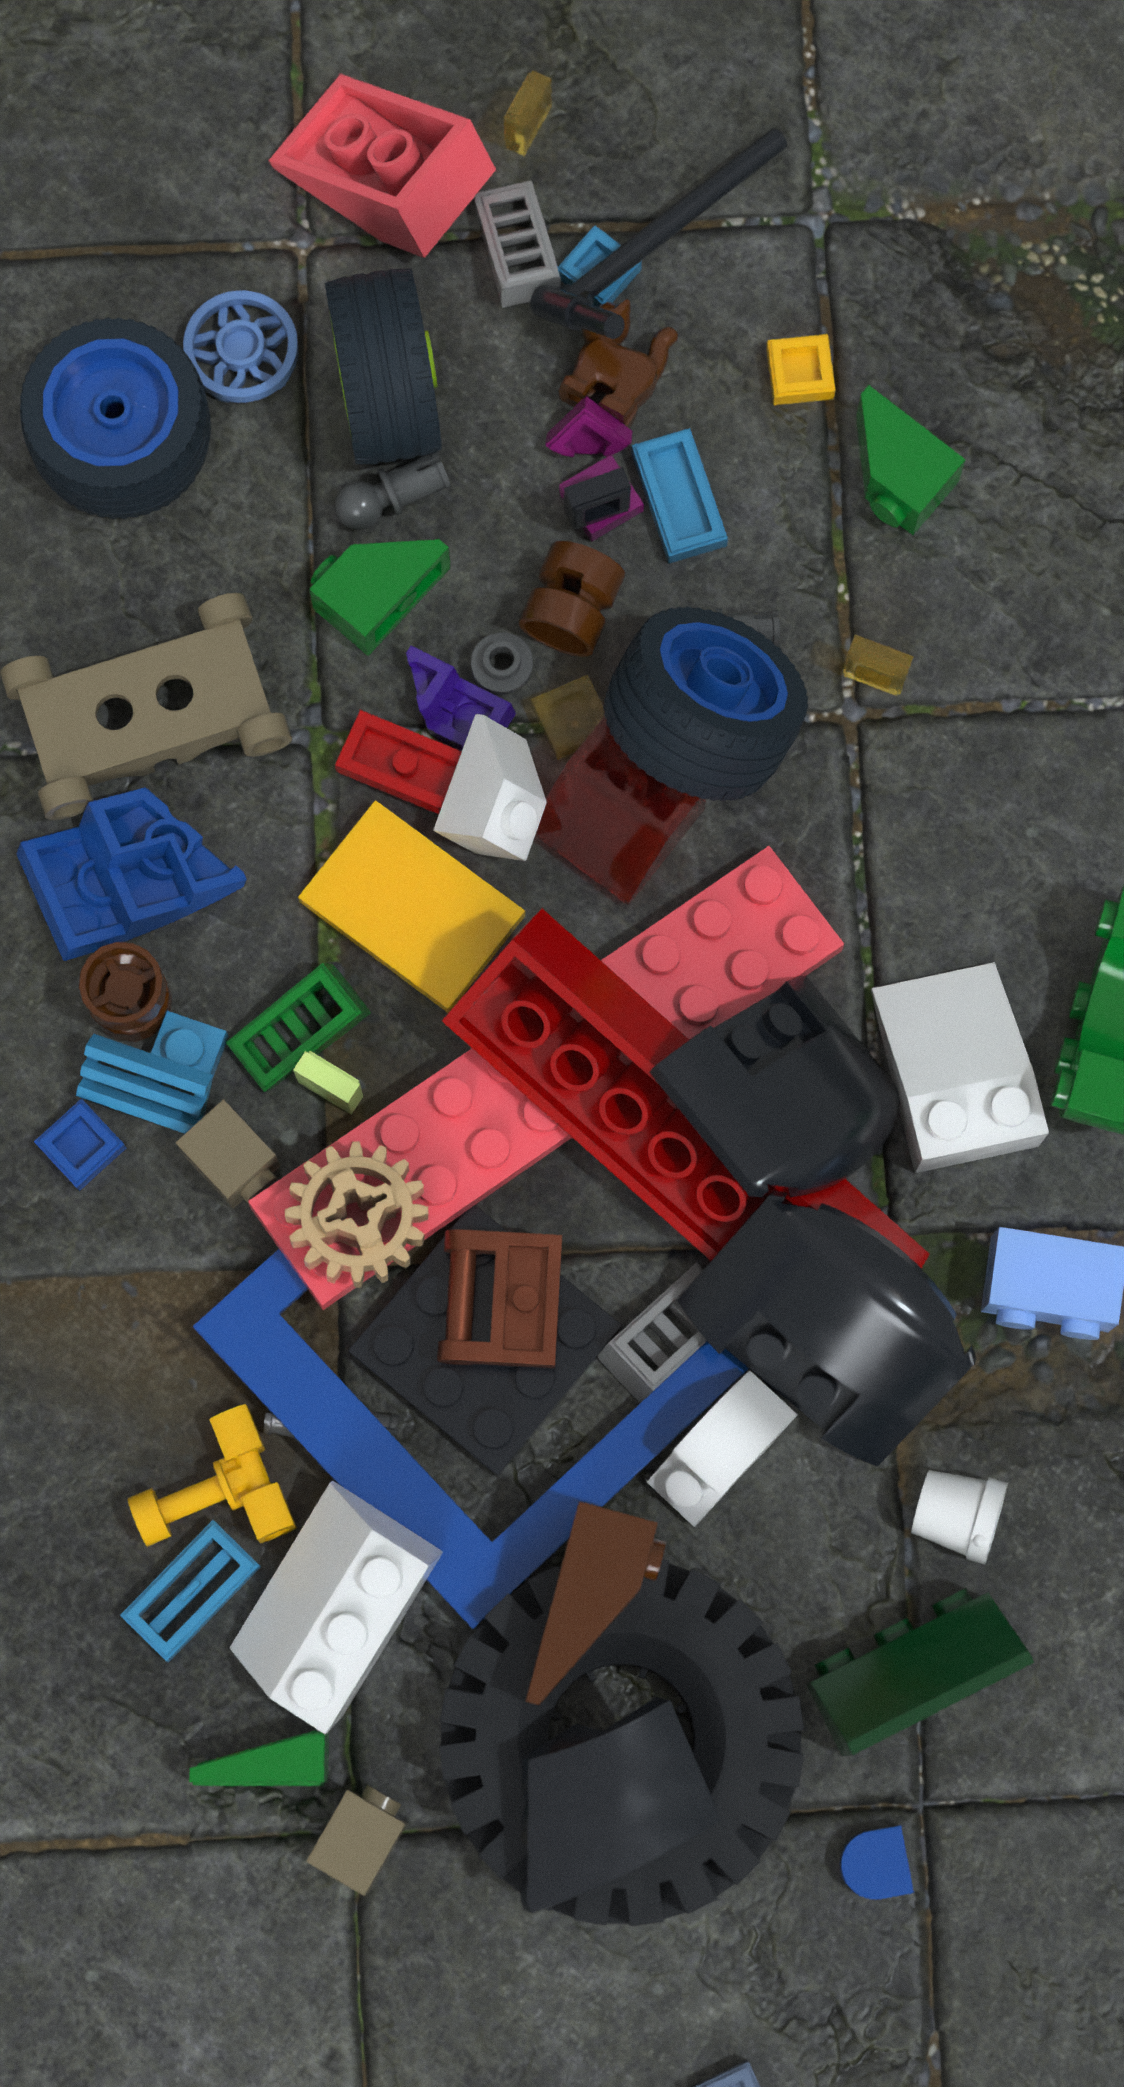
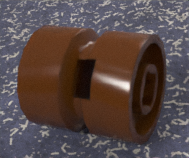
(575, 590)
(125, 991)

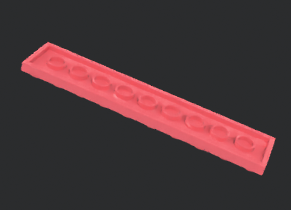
(476, 1131)

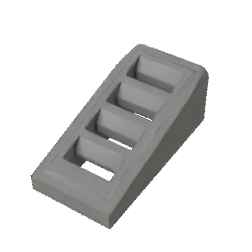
(520, 285)
(625, 1362)

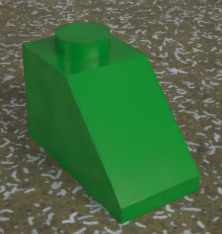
(902, 463)
(376, 586)

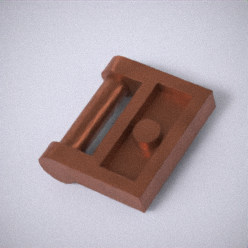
(522, 1298)

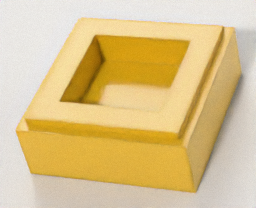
(800, 369)

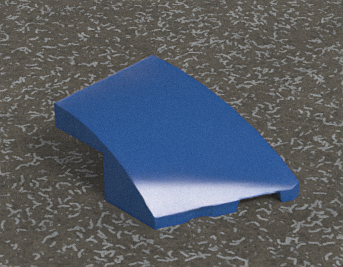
(122, 873)

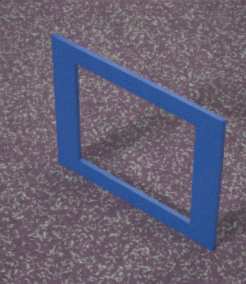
(374, 1466)

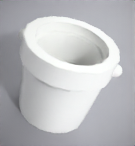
(960, 1513)

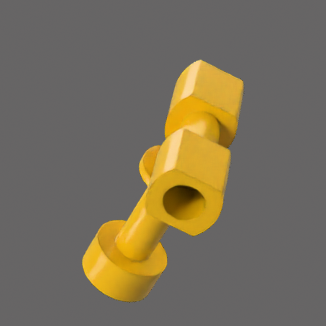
(239, 1479)

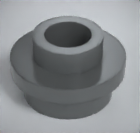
(501, 681)

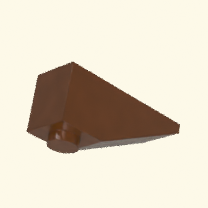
(596, 1582)

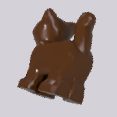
(617, 371)

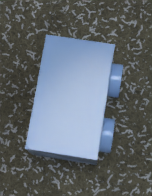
(1053, 1282)

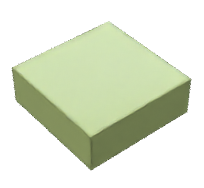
(328, 1081)

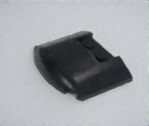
(783, 1093)
(831, 1323)

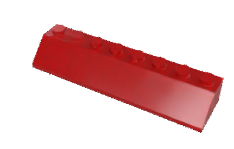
(584, 1056)

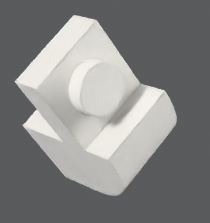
(721, 1448)

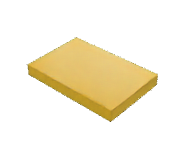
(411, 906)

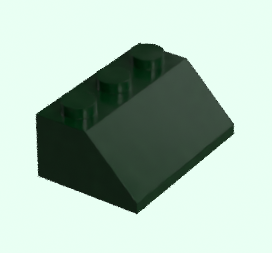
(916, 1671)

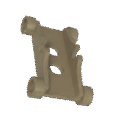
(82, 753)

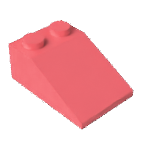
(386, 162)

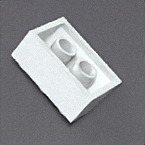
(333, 1606)

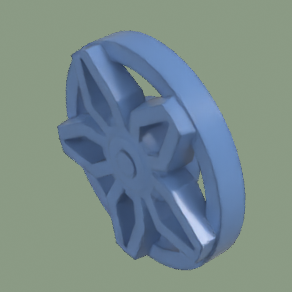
(242, 346)

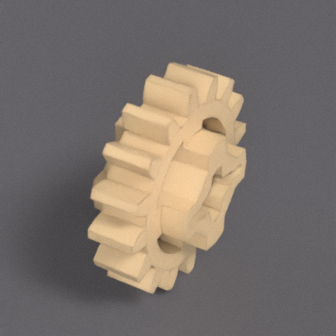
(330, 1223)

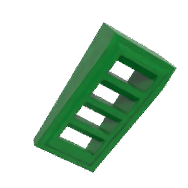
(304, 992)
(286, 1762)

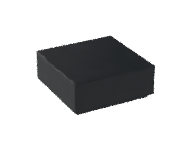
(597, 498)

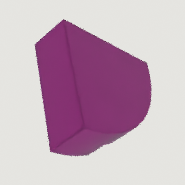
(588, 431)

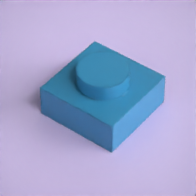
(190, 1042)

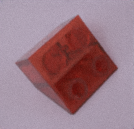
(614, 816)

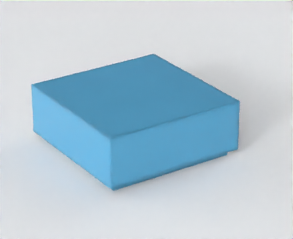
(586, 255)

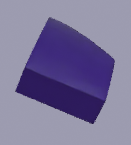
(450, 701)

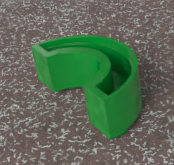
(1093, 1062)

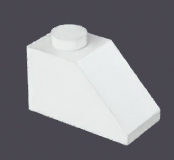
(493, 794)

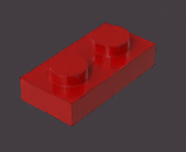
(398, 761)

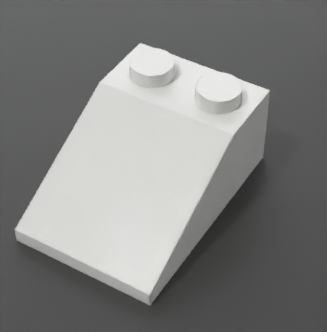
(959, 1068)

